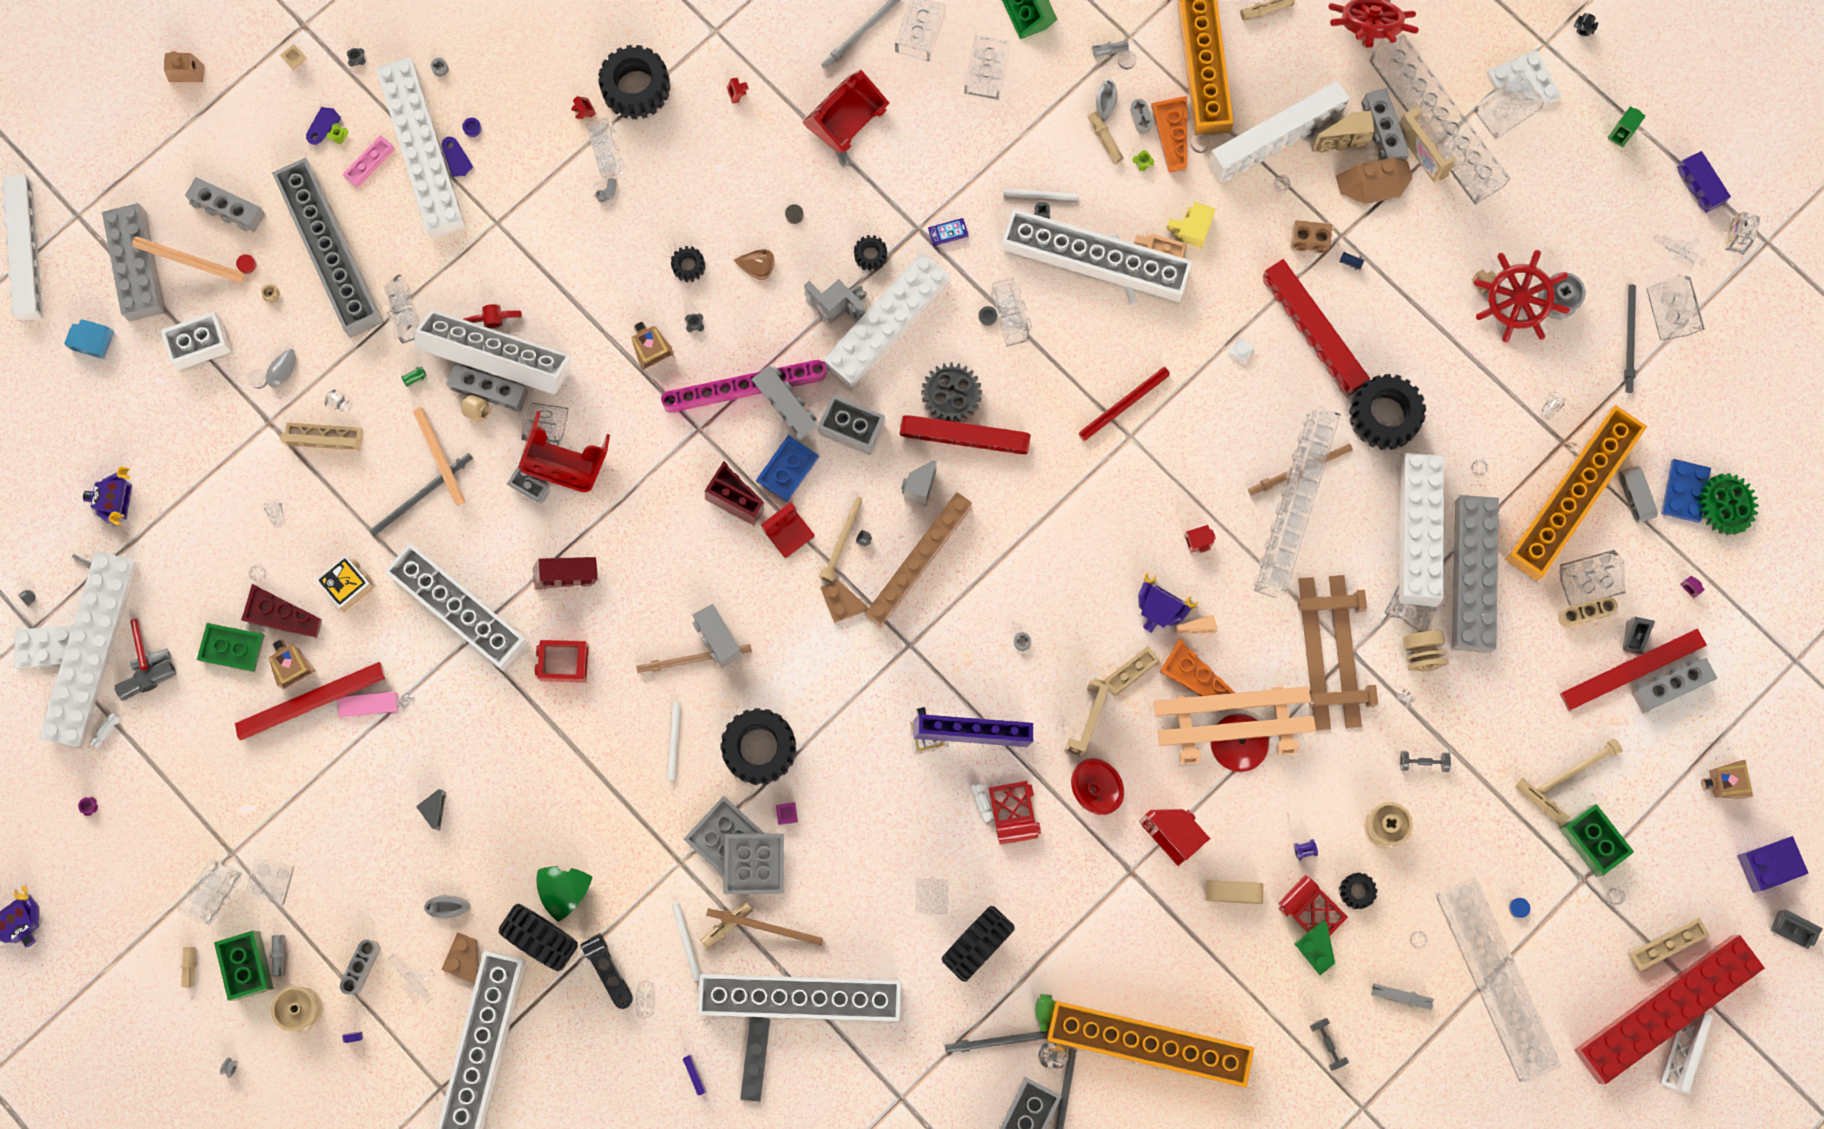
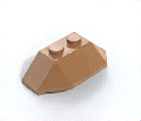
(1375, 180)

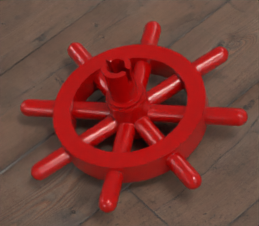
(1373, 20)
(1521, 296)

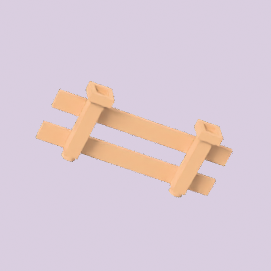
(1281, 726)

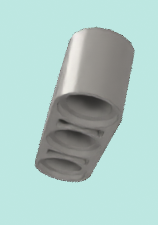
(1638, 494)
(351, 973)

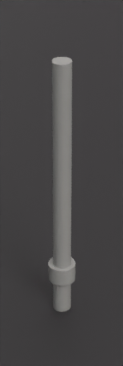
(836, 54)

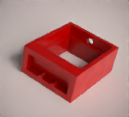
(582, 661)

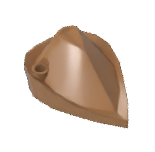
(757, 263)

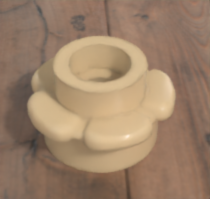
(266, 290)

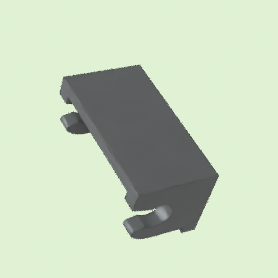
(1796, 929)

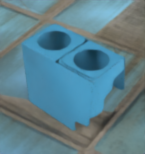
(89, 338)

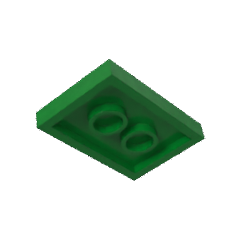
(230, 647)

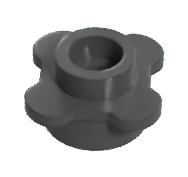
(352, 53)
(694, 318)

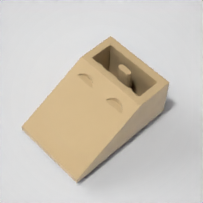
(1350, 132)

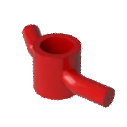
(493, 316)

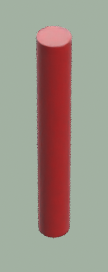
(139, 644)

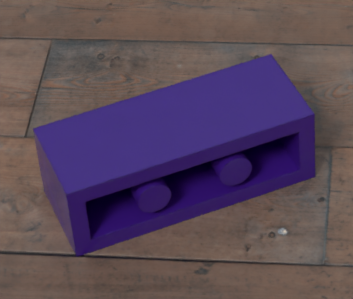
(1703, 182)

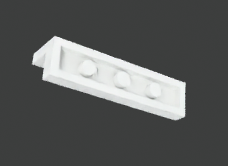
(1691, 1057)

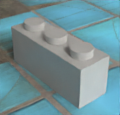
(716, 636)

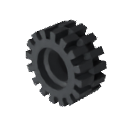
(870, 263)
(688, 274)
(1347, 896)

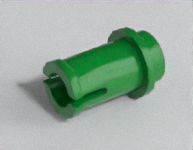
(414, 376)

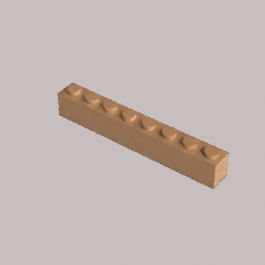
(918, 560)

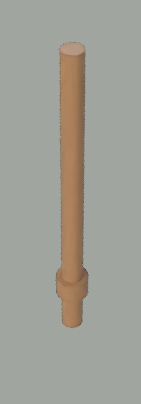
(1267, 483)
(657, 665)
(727, 917)

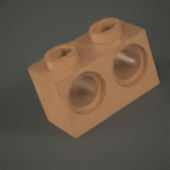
(1311, 231)

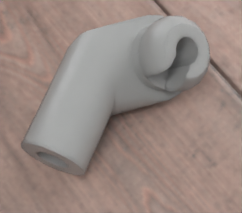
(609, 192)

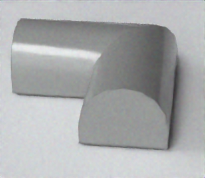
(528, 486)

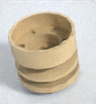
(1425, 650)

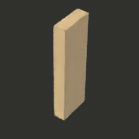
(1131, 671)

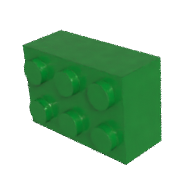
(1596, 840)
(243, 965)

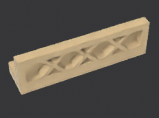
(322, 440)

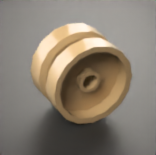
(1399, 821)
(308, 1011)

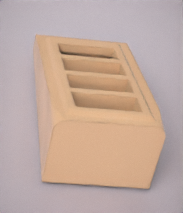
(1201, 625)

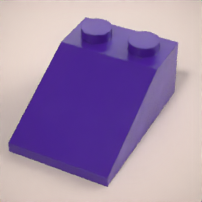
(1772, 864)

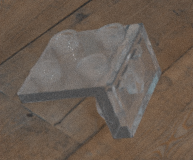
(1415, 615)

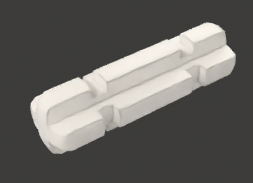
(105, 730)
(982, 803)

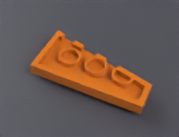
(1172, 130)
(1189, 671)

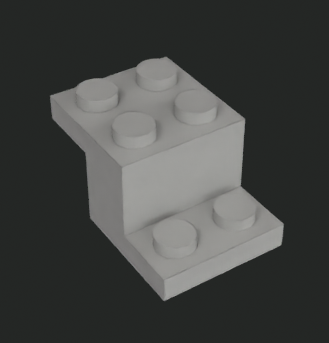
(834, 301)

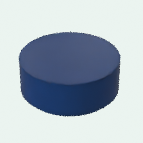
(1519, 907)

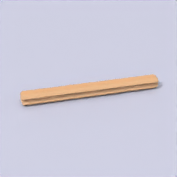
(188, 259)
(439, 456)

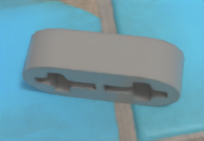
(1137, 117)

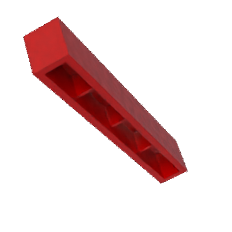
(1315, 327)

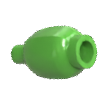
(1044, 1010)

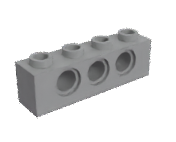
(1381, 100)
(200, 190)
(458, 383)
(1702, 674)

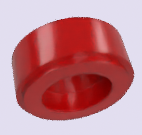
(246, 263)

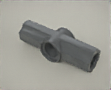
(145, 680)

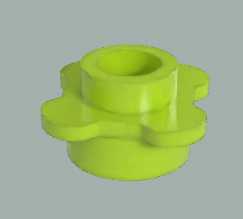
(339, 139)
(1146, 156)

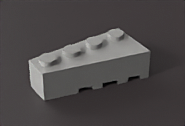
(785, 402)

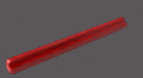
(1124, 403)

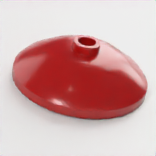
(1239, 756)
(1103, 782)

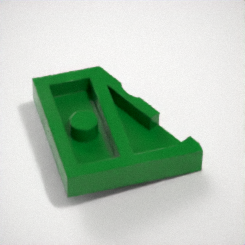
(1317, 948)

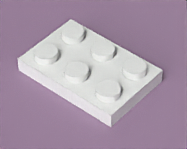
(40, 646)

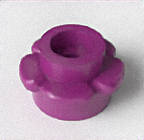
(82, 806)

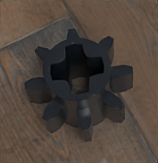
(1586, 24)

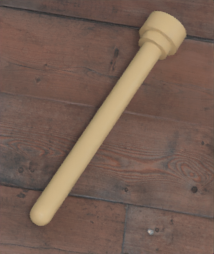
(828, 573)
(1612, 748)

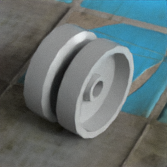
(1568, 293)

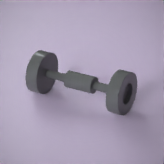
(1405, 760)
(1329, 1044)

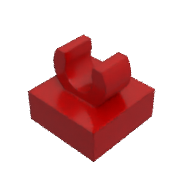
(736, 89)
(583, 106)

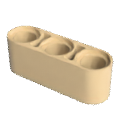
(1594, 606)
(1234, 891)

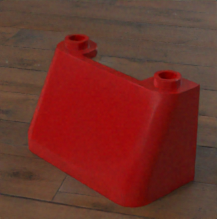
(846, 111)

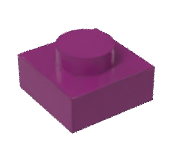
(1692, 586)
(786, 813)

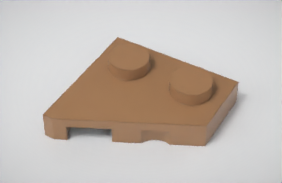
(842, 601)
(462, 958)

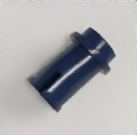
(1353, 261)

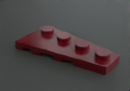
(273, 612)

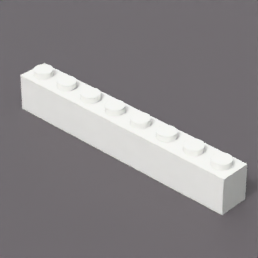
(22, 247)

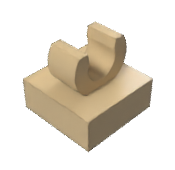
(293, 57)
(1482, 275)

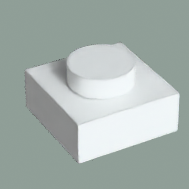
(1241, 350)

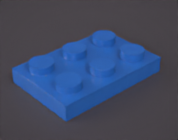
(787, 468)
(1683, 490)

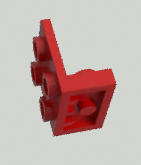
(787, 530)

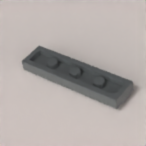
(755, 1059)

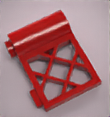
(1017, 828)
(1303, 896)

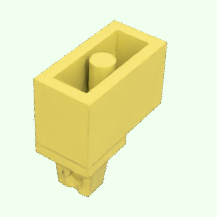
(1194, 226)

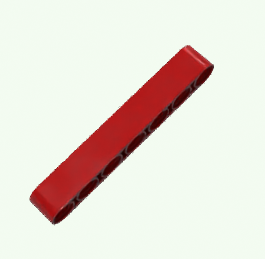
(965, 434)

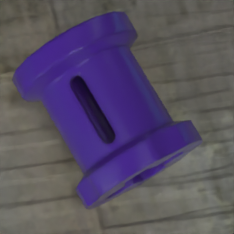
(1306, 849)

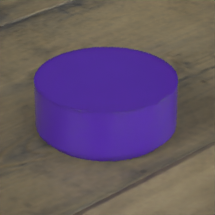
(471, 127)
(352, 1037)

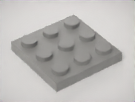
(708, 834)
(753, 863)

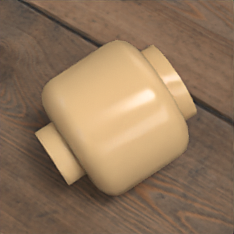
(475, 408)

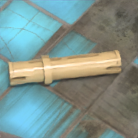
(1263, 8)
(1102, 132)
(1541, 801)
(722, 928)

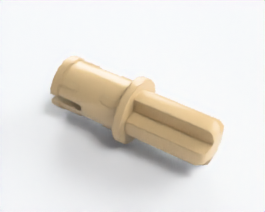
(188, 966)

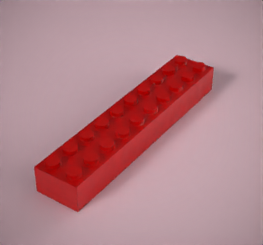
(1669, 1009)

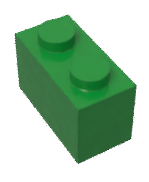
(1626, 126)

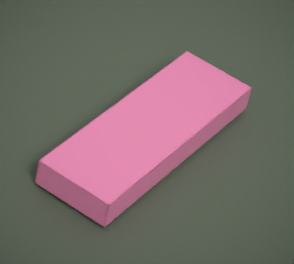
(368, 161)
(368, 704)

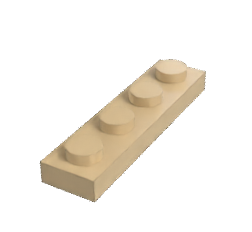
(1668, 944)

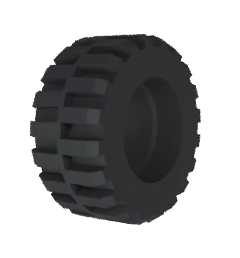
(632, 60)
(1404, 395)
(739, 728)
(538, 937)
(978, 943)

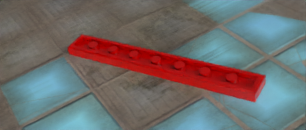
(1633, 669)
(309, 701)

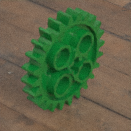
(1728, 504)

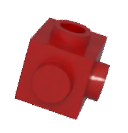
(1200, 539)

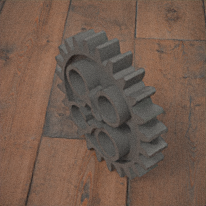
(955, 376)

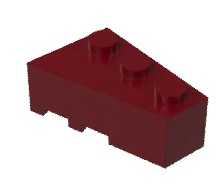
(733, 495)
(564, 572)

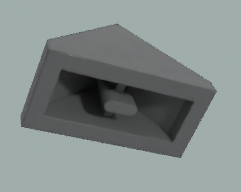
(1637, 634)
(433, 808)

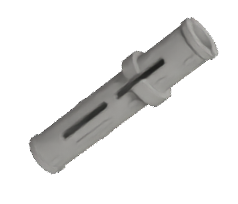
(1411, 999)

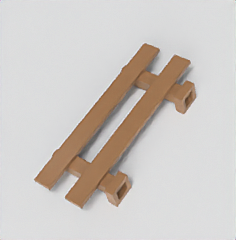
(1350, 697)

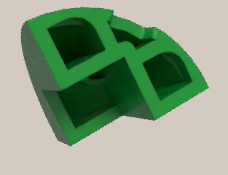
(561, 890)

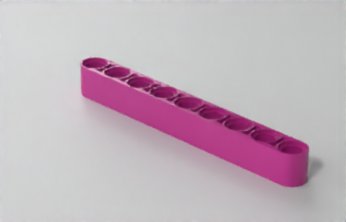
(734, 384)

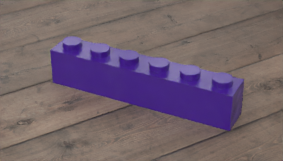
(973, 730)

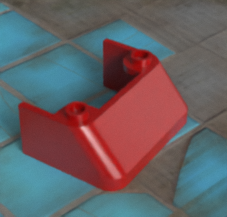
(561, 464)
(1175, 832)

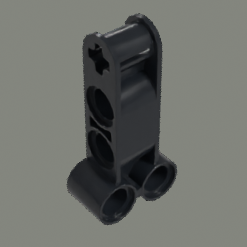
(597, 949)

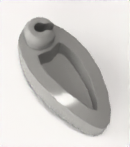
(1106, 99)
(281, 368)
(446, 906)

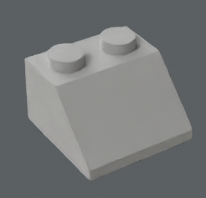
(919, 484)

